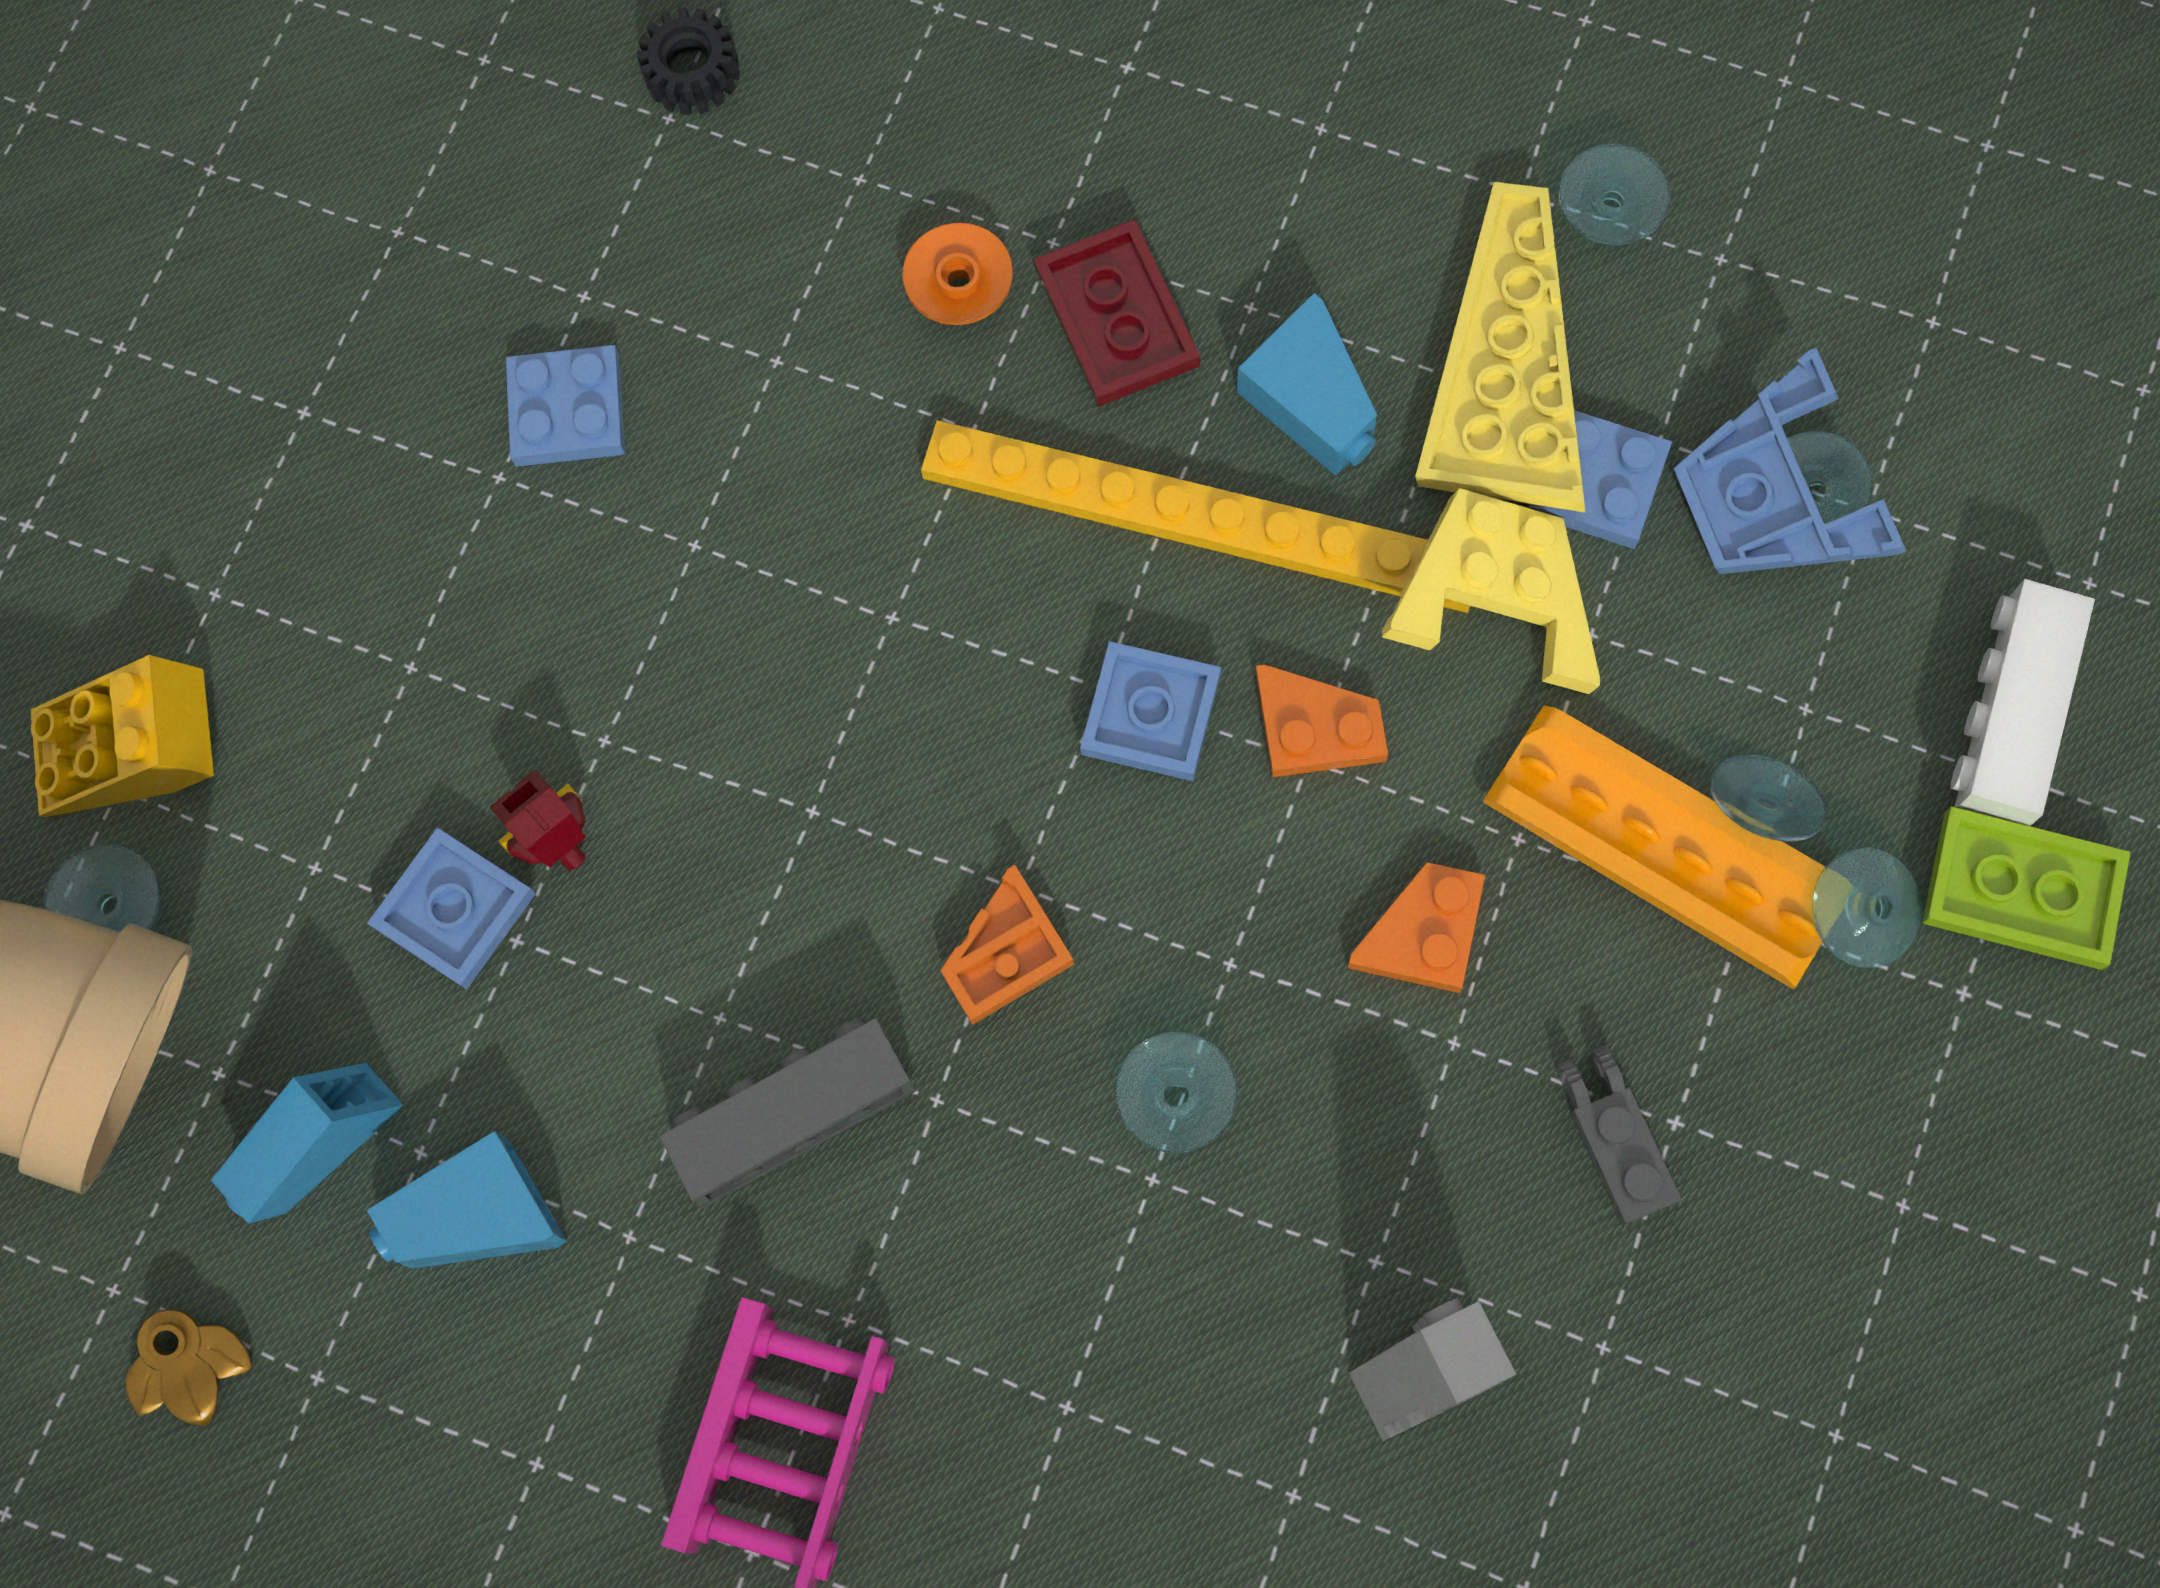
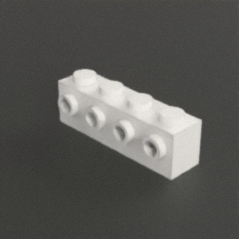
(2023, 702)

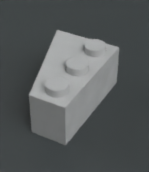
(1433, 1369)

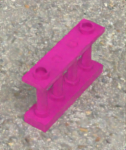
(718, 1458)

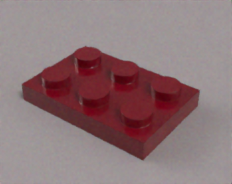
(1117, 313)

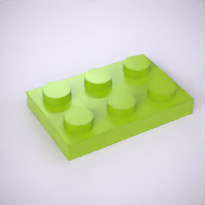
(2026, 888)

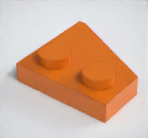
(1317, 724)
(1425, 930)
(1005, 952)

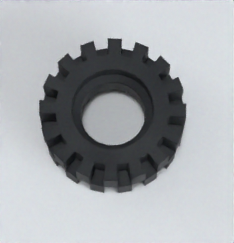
(680, 36)

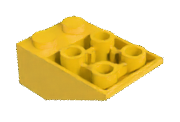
(122, 737)

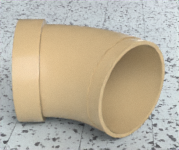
(77, 1035)

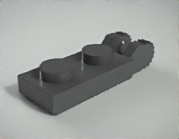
(1619, 1141)

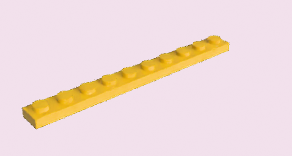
(1174, 509)

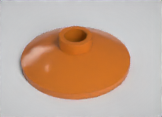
(955, 253)

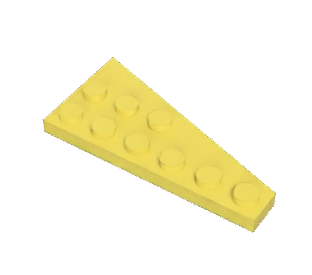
(1506, 389)

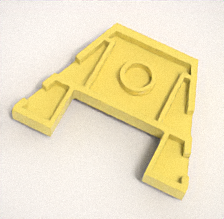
(1506, 564)

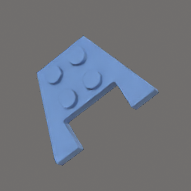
(1755, 497)

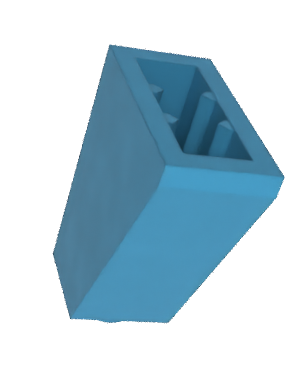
(1311, 388)
(303, 1139)
(466, 1211)

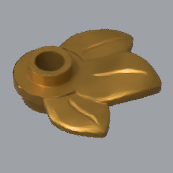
(190, 1374)

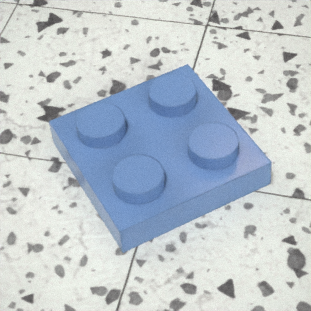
(565, 405)
(1617, 479)
(1151, 711)
(451, 908)

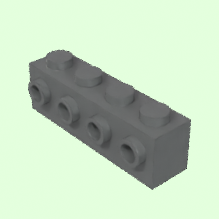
(786, 1112)

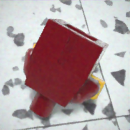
(542, 823)

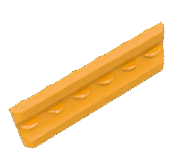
(1662, 843)

